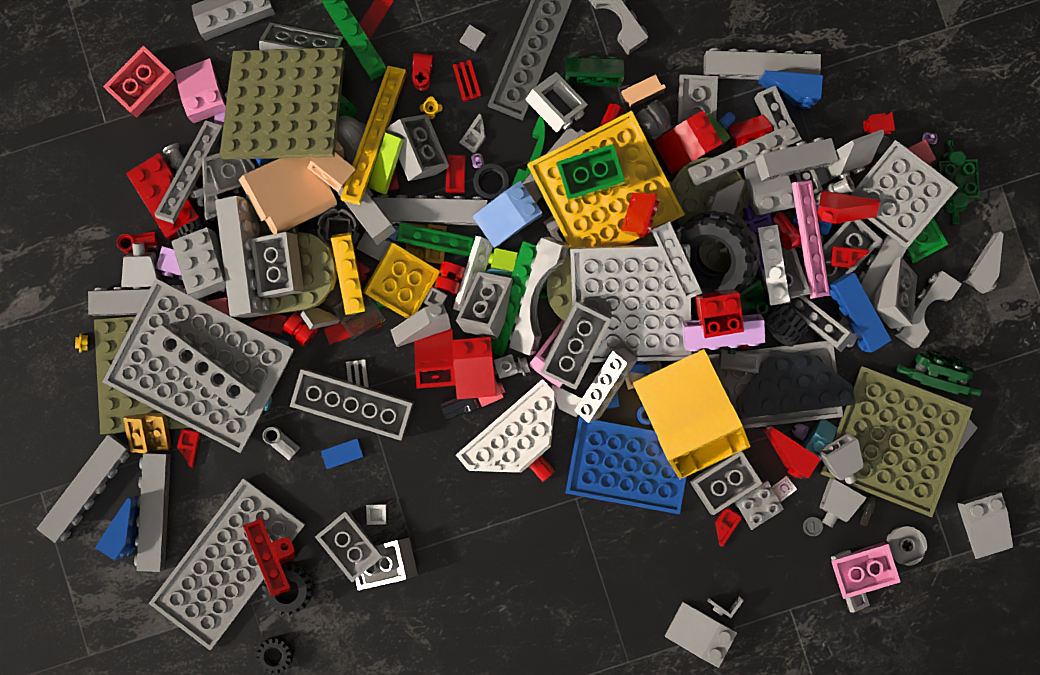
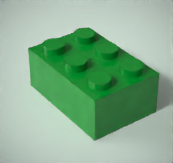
(590, 172)

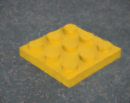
(401, 281)

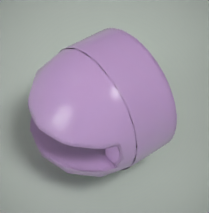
(801, 431)

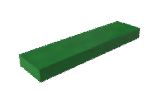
(434, 239)

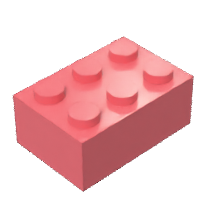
(139, 81)

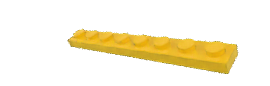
(373, 135)

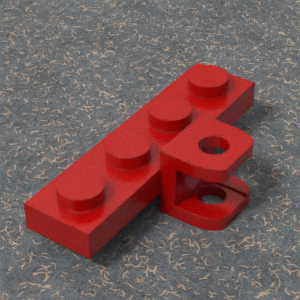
(270, 556)

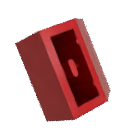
(749, 130)
(720, 313)

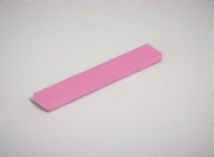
(810, 238)

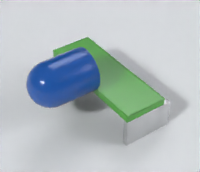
(722, 124)

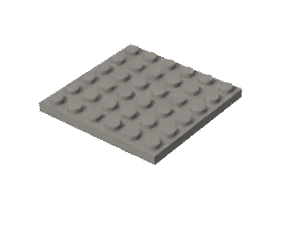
(638, 295)

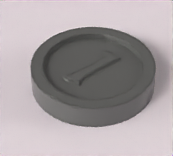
(884, 145)
(812, 526)

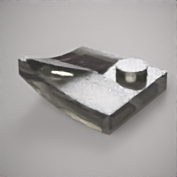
(362, 322)

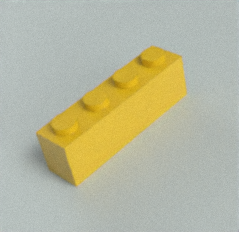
(348, 273)

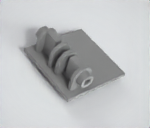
(759, 505)

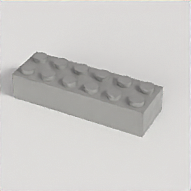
(237, 227)
(352, 404)

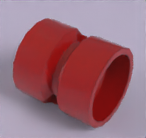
(448, 284)
(297, 327)

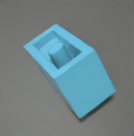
(820, 436)

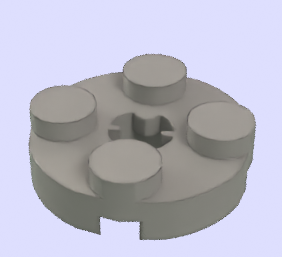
(916, 550)

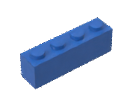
(859, 312)

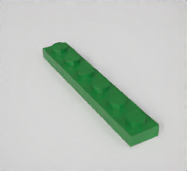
(520, 274)

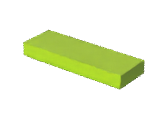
(385, 163)

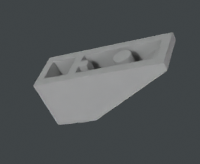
(987, 267)
(422, 325)

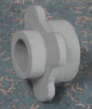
(522, 366)

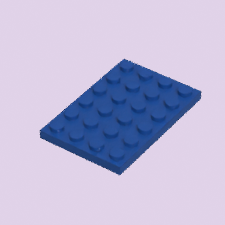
(623, 467)

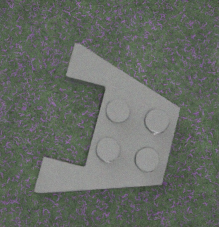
(221, 176)

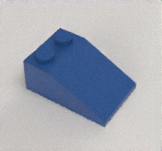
(796, 88)
(122, 531)

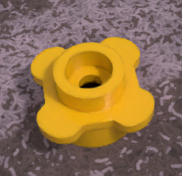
(428, 103)
(81, 342)

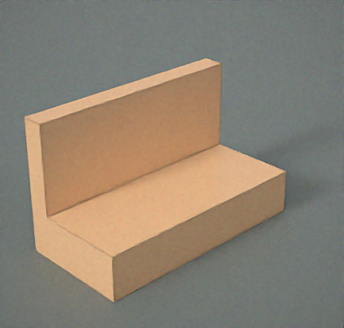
(643, 91)
(332, 170)

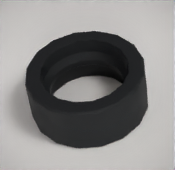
(487, 168)

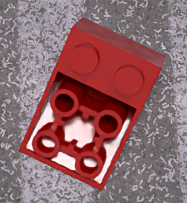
(638, 215)
(434, 361)

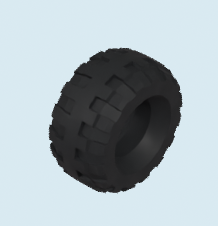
(737, 238)

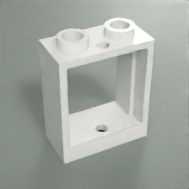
(548, 111)

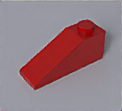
(845, 208)

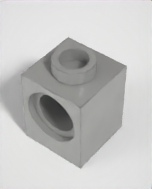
(505, 366)

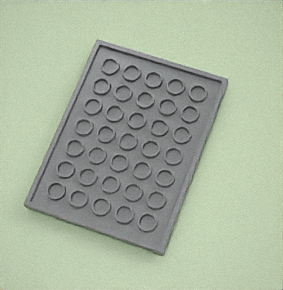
(167, 388)

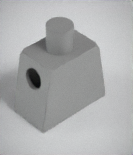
(139, 267)
(843, 458)
(839, 502)

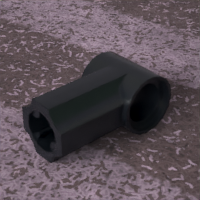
(457, 406)

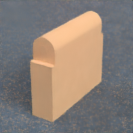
(287, 193)

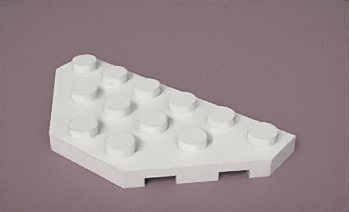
(515, 436)

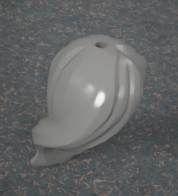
(349, 136)

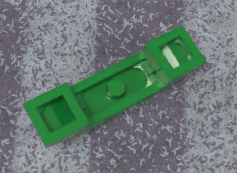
(538, 133)

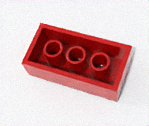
(152, 183)

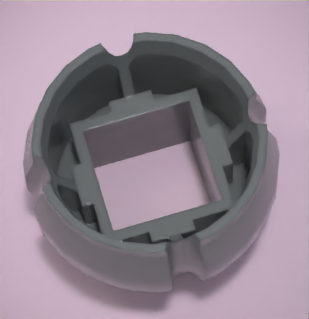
(654, 120)
(339, 216)

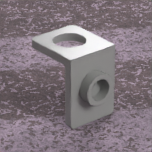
(731, 611)

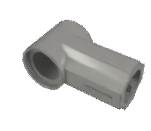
(282, 444)

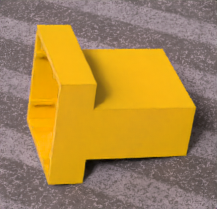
(691, 414)

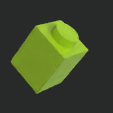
(502, 260)

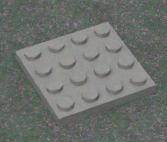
(907, 193)

